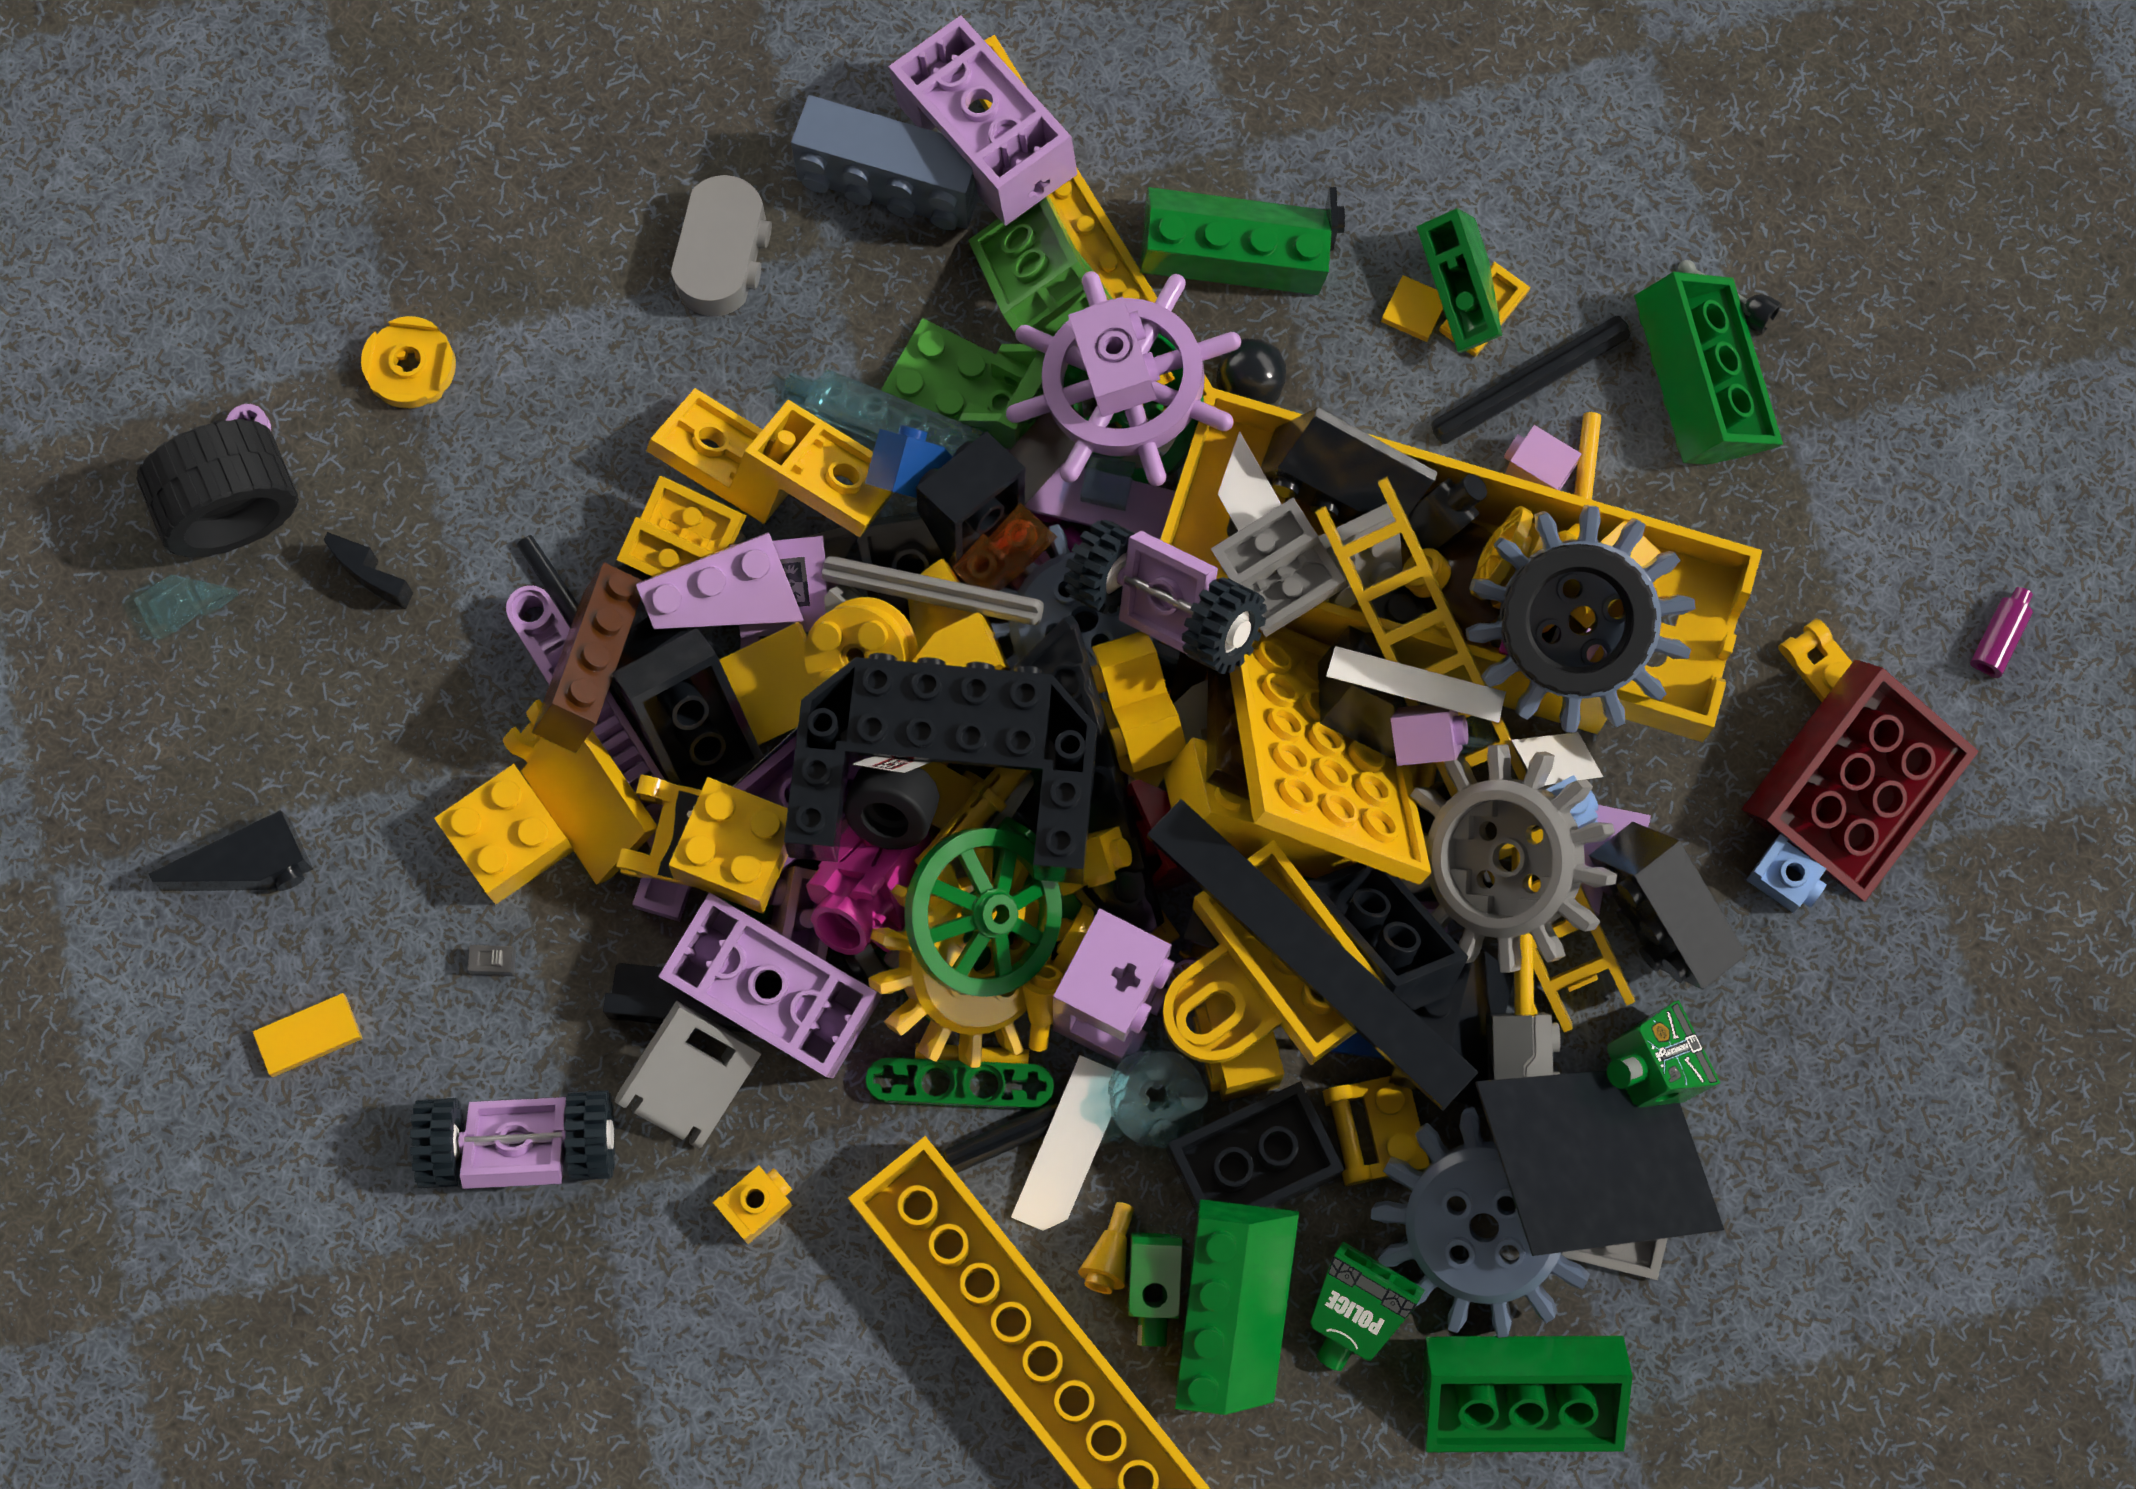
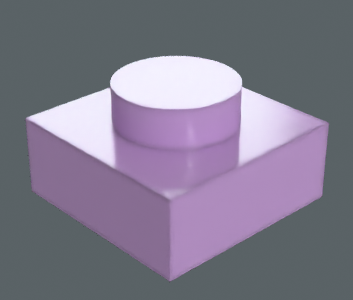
(661, 898)

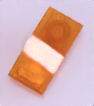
(1008, 551)

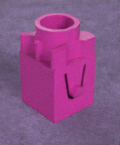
(857, 892)

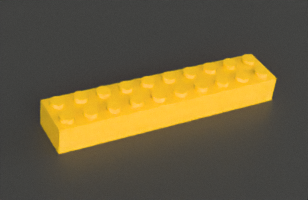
(1017, 1328)

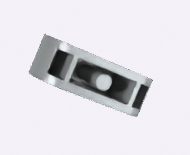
(720, 246)

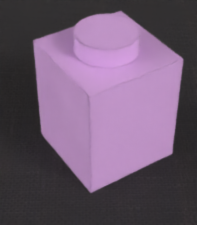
(1541, 459)
(1427, 734)

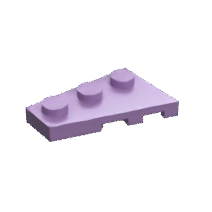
(723, 589)

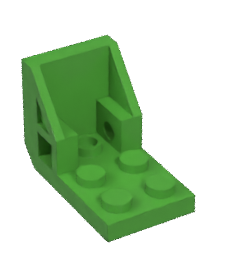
(1033, 269)
(967, 380)

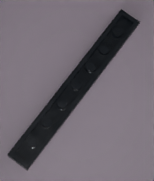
(1312, 954)

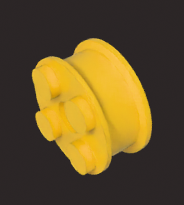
(854, 627)

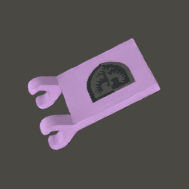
(803, 566)

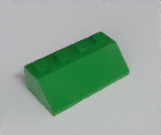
(1235, 241)
(1707, 368)
(1235, 1307)
(1526, 1393)

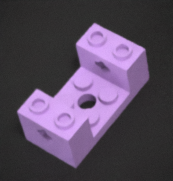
(1013, 146)
(1112, 987)
(811, 1017)

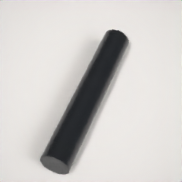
(549, 577)

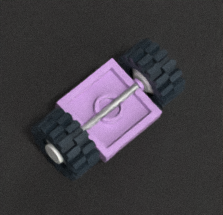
(1166, 595)
(512, 1141)

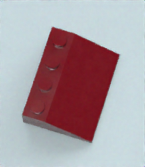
(1861, 778)

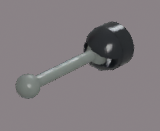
(1756, 309)

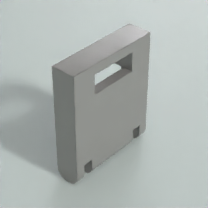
(681, 1083)

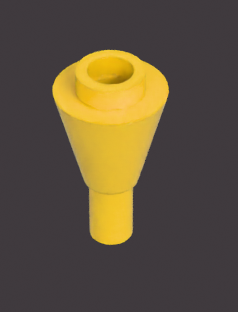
(1039, 1004)
(1106, 1262)

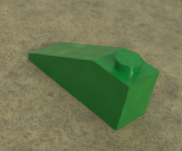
(1462, 277)

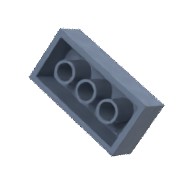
(883, 163)

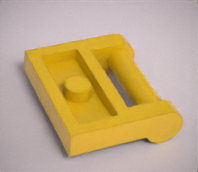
(1391, 1124)

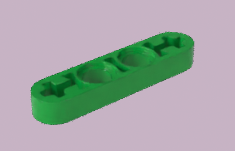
(960, 1078)

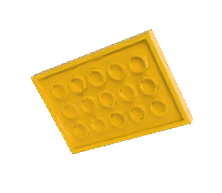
(1314, 779)

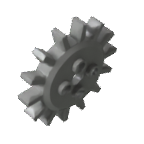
(1463, 853)

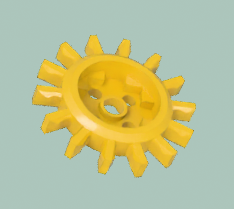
(946, 1008)

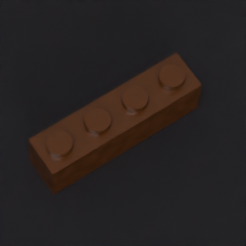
(589, 658)

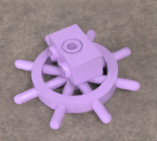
(1113, 347)

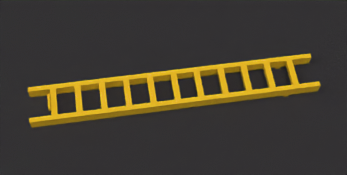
(1572, 978)

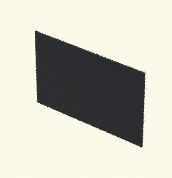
(1594, 1164)

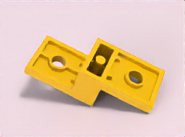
(761, 467)

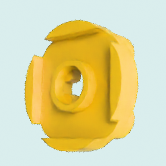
(393, 343)

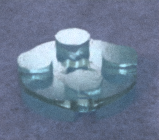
(1129, 1100)

